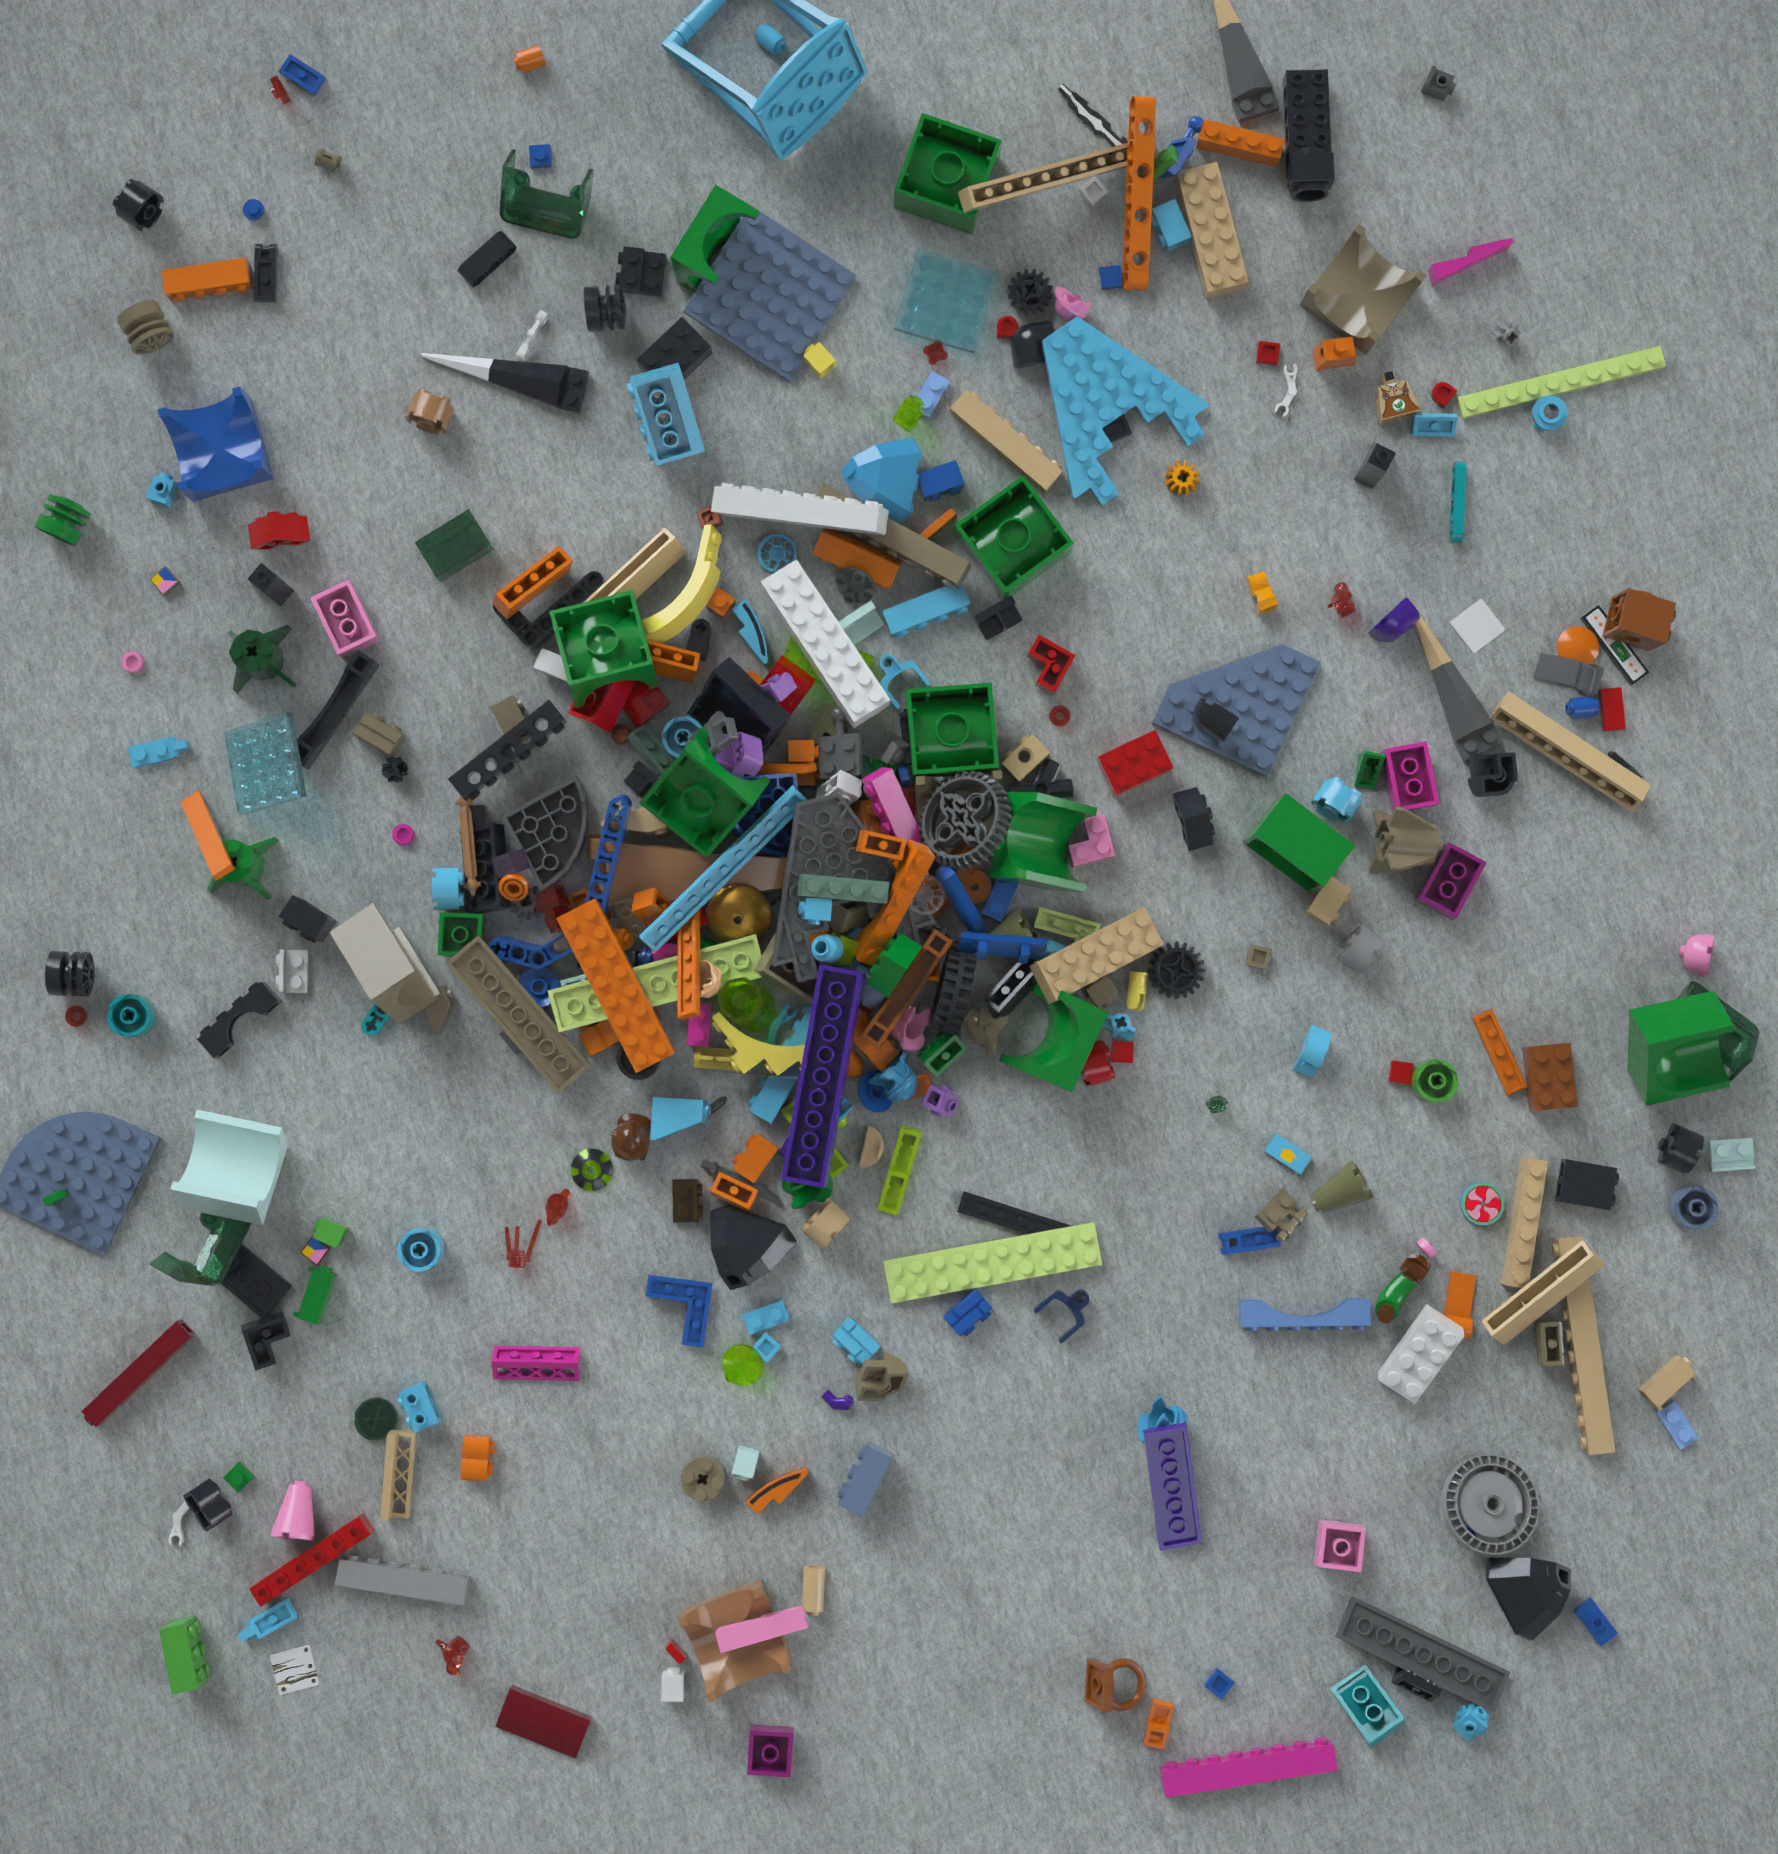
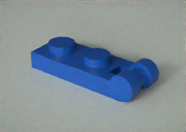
(1248, 1240)

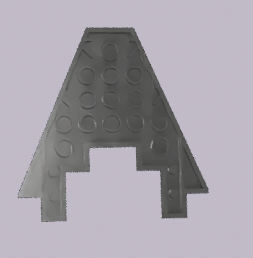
(825, 845)

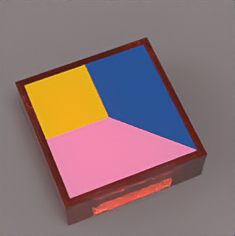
(315, 1250)

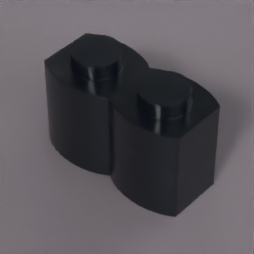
(208, 1504)

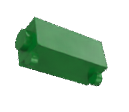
(317, 1294)

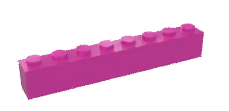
(1248, 1767)

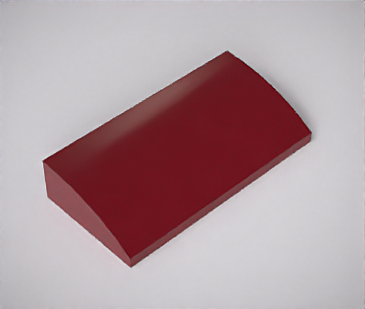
(543, 1721)

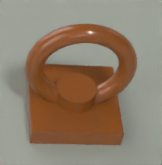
(1100, 1684)

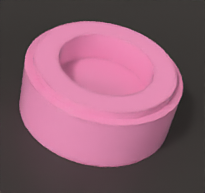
(133, 662)
(1426, 1248)

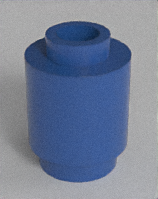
(1582, 707)

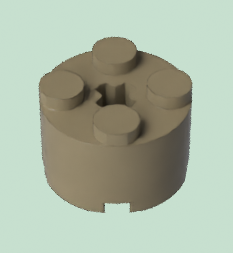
(699, 1489)

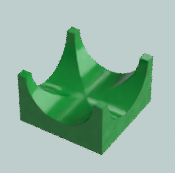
(706, 235)
(602, 644)
(701, 797)
(1067, 1043)

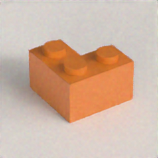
(804, 752)

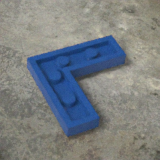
(697, 1296)

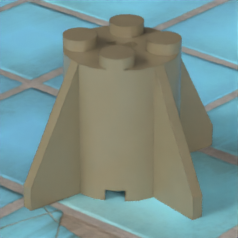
(1404, 841)

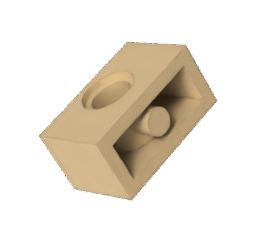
(1036, 752)

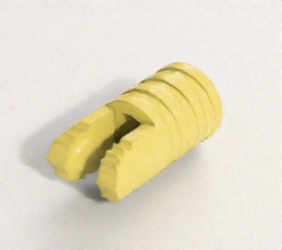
(1136, 990)

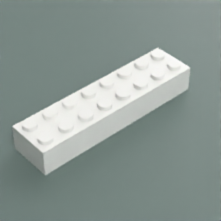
(799, 510)
(824, 643)

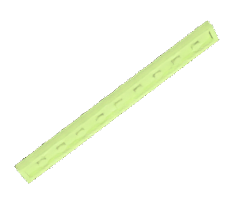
(1561, 382)

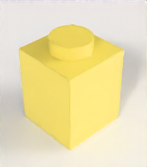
(819, 360)

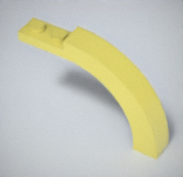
(693, 597)

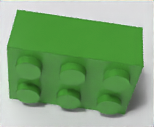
(184, 1654)

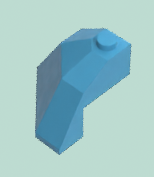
(886, 476)

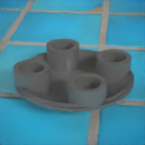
(855, 585)

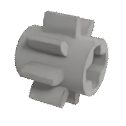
(1507, 332)

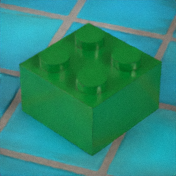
(458, 930)
(893, 964)

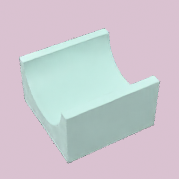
(231, 1168)

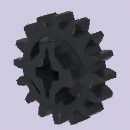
(1024, 286)

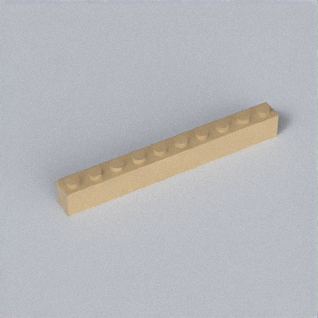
(1045, 178)
(1586, 1361)

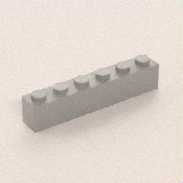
(402, 1580)

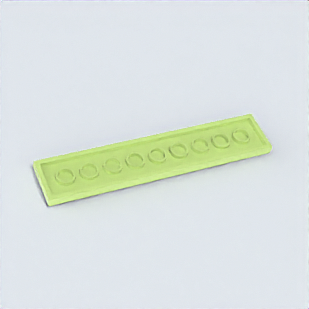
(578, 1005)
(992, 1262)

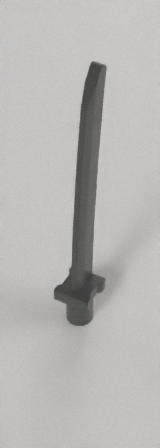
(715, 1168)

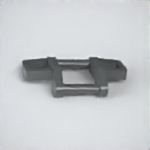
(715, 732)

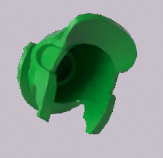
(806, 1193)

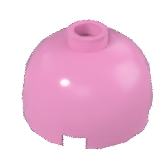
(1698, 954)

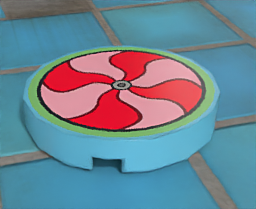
(1482, 1203)

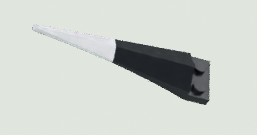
(548, 383)

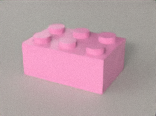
(345, 619)

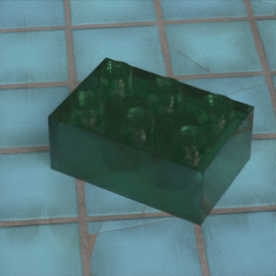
(454, 545)

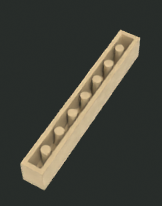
(1570, 751)

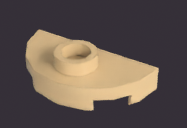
(872, 1147)

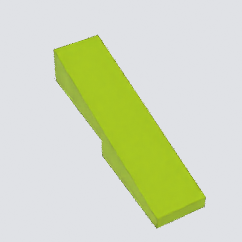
(899, 1169)

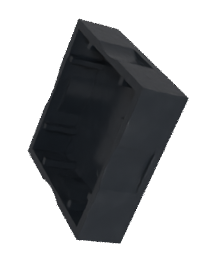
(744, 700)

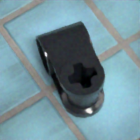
(699, 642)

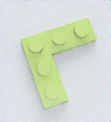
(1064, 924)

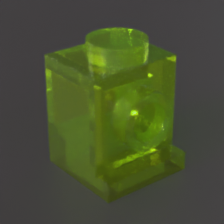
(909, 413)

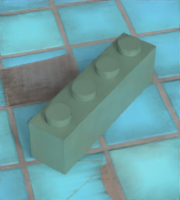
(843, 888)

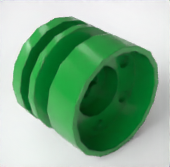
(62, 519)

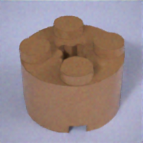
(430, 412)

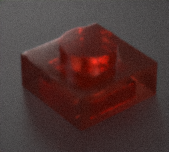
(278, 90)

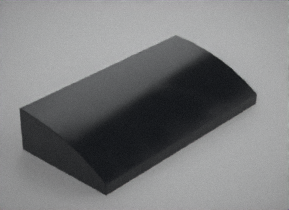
(488, 844)

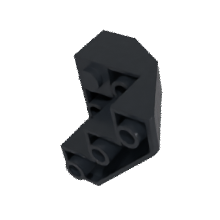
(746, 1244)
(1529, 1592)

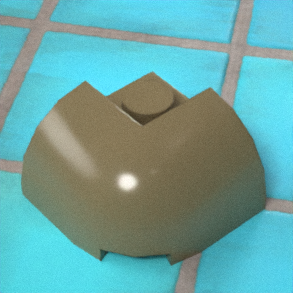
(880, 1378)

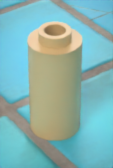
(813, 1589)

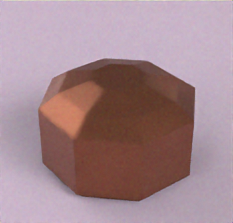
(620, 733)

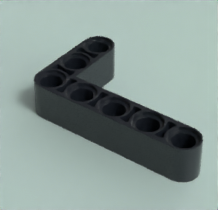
(537, 626)

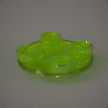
(742, 1364)

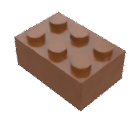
(1549, 1077)

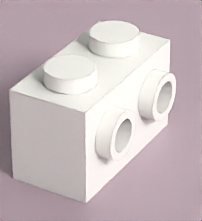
(845, 784)

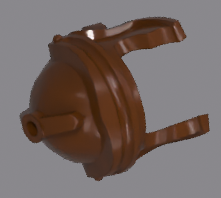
(638, 1129)

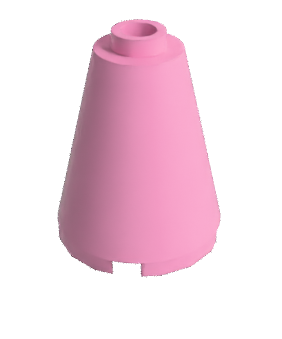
(296, 1514)

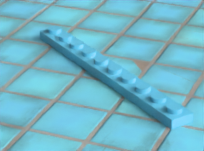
(722, 870)

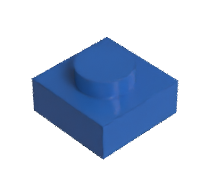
(540, 156)

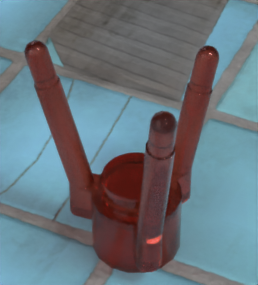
(516, 1256)

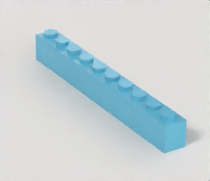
(777, 1088)

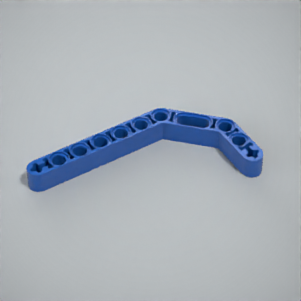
(598, 876)

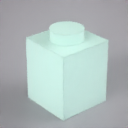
(745, 1463)

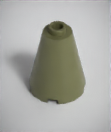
(1014, 925)
(1342, 1190)

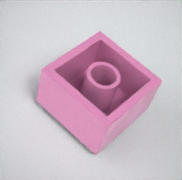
(1339, 1545)

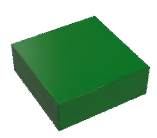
(56, 1197)

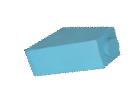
(676, 1115)

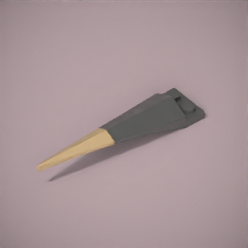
(1247, 80)
(1466, 717)

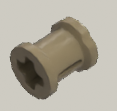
(328, 160)

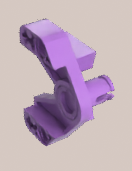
(741, 756)

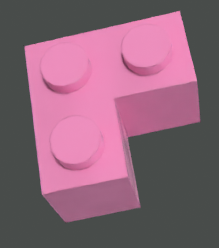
(1098, 843)

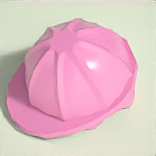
(1070, 306)

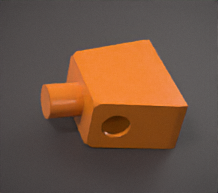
(1337, 353)

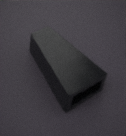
(1374, 465)
(270, 584)

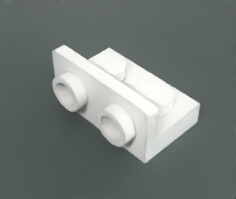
(293, 971)

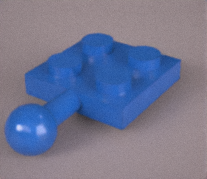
(1185, 146)

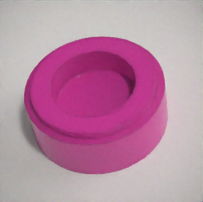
(403, 834)

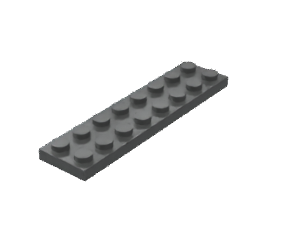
(1423, 1654)

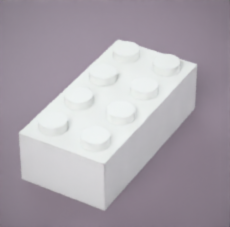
(1420, 1354)

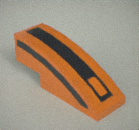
(776, 1489)

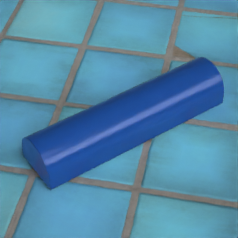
(960, 899)

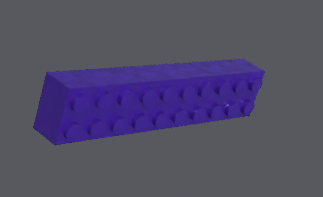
(823, 1076)

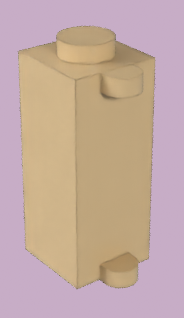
(1667, 1381)

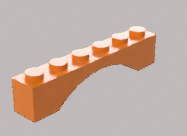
(908, 878)

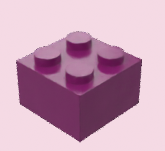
(770, 1750)

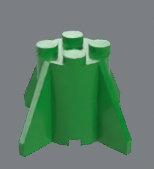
(247, 864)

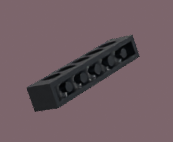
(495, 751)

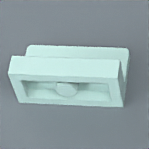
(861, 623)

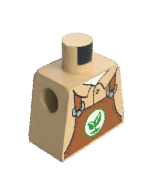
(1394, 400)

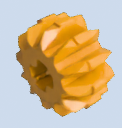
(1190, 481)

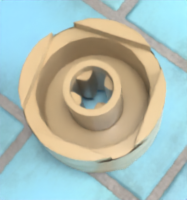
(825, 1223)

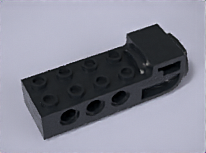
(1307, 134)

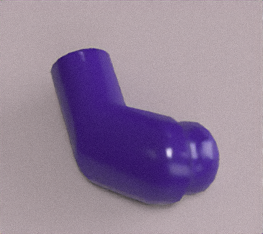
(837, 1403)

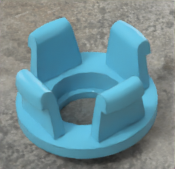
(1541, 421)

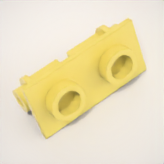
(713, 1058)

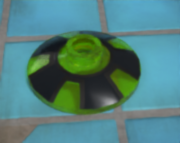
(602, 1165)

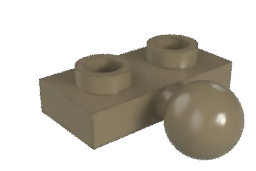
(628, 918)

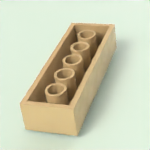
(1212, 230)
(1096, 955)

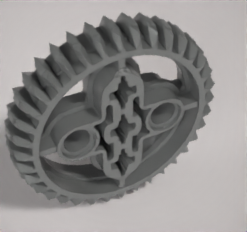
(973, 825)

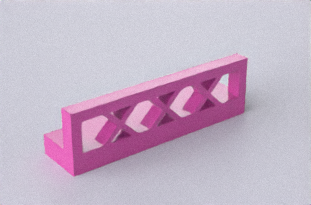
(536, 1359)

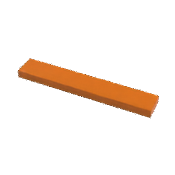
(207, 835)
(689, 969)

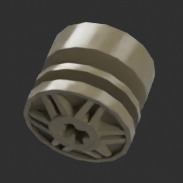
(145, 327)

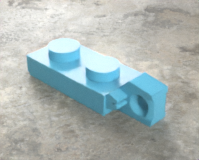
(156, 751)
(269, 1620)

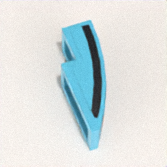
(752, 631)

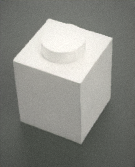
(673, 1685)

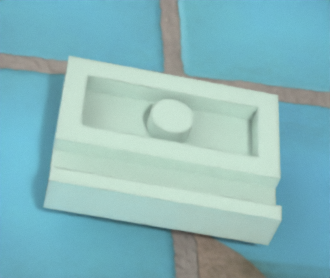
(1731, 1154)

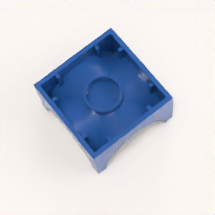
(218, 446)

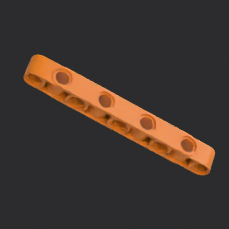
(1139, 193)

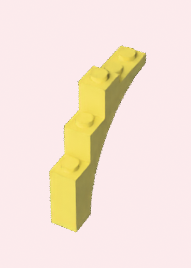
(753, 1051)

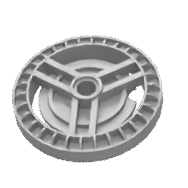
(1505, 1499)

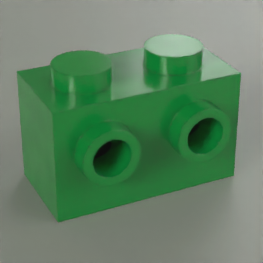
(942, 1052)

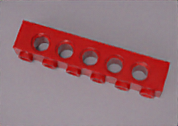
(312, 1559)

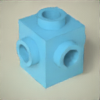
(1470, 1721)

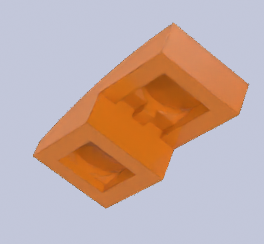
(1158, 1724)

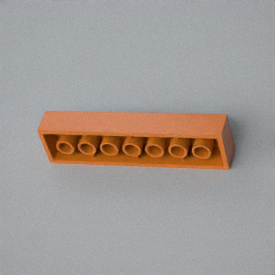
(616, 985)

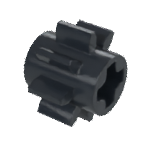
(394, 769)

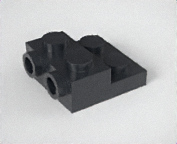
(641, 271)

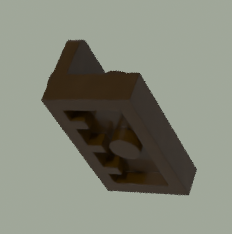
(686, 1200)

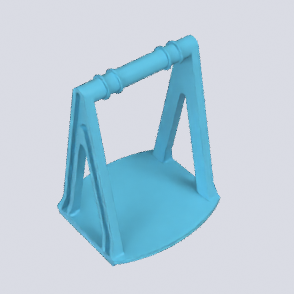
(801, 93)

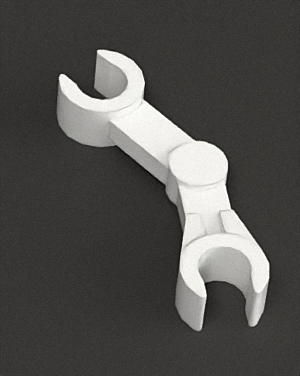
(523, 351)
(1291, 392)
(177, 1524)

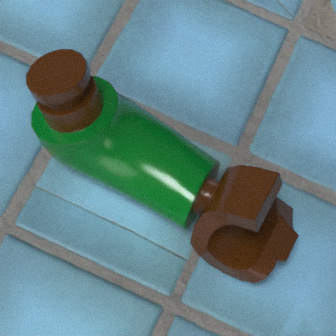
(1400, 1287)

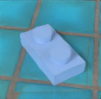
(932, 393)
(1676, 1425)

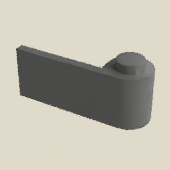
(1570, 672)

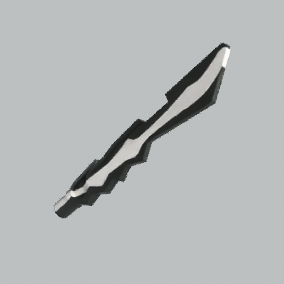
(1090, 117)

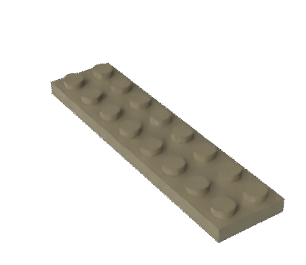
(518, 1014)

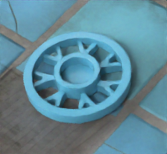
(777, 552)

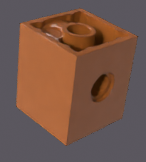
(1639, 619)

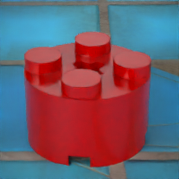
(1097, 1067)

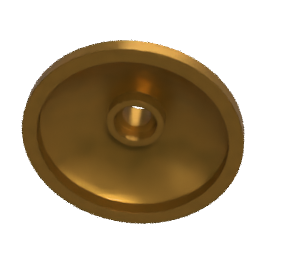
(738, 901)

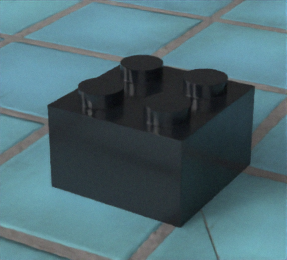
(303, 916)

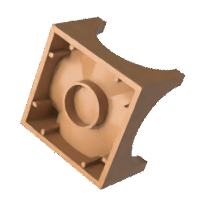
(742, 1664)

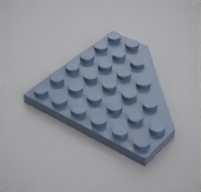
(1258, 689)

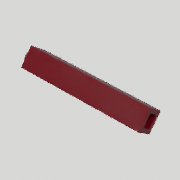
(138, 1373)

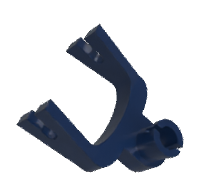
(1073, 1304)

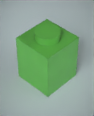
(330, 1232)

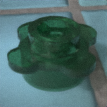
(1216, 1104)

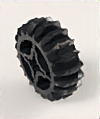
(1173, 980)

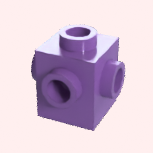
(941, 1100)

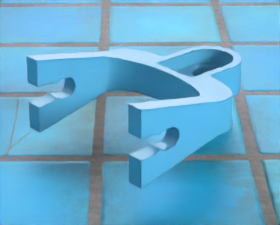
(894, 669)

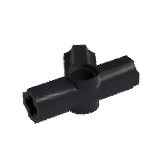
(1047, 779)

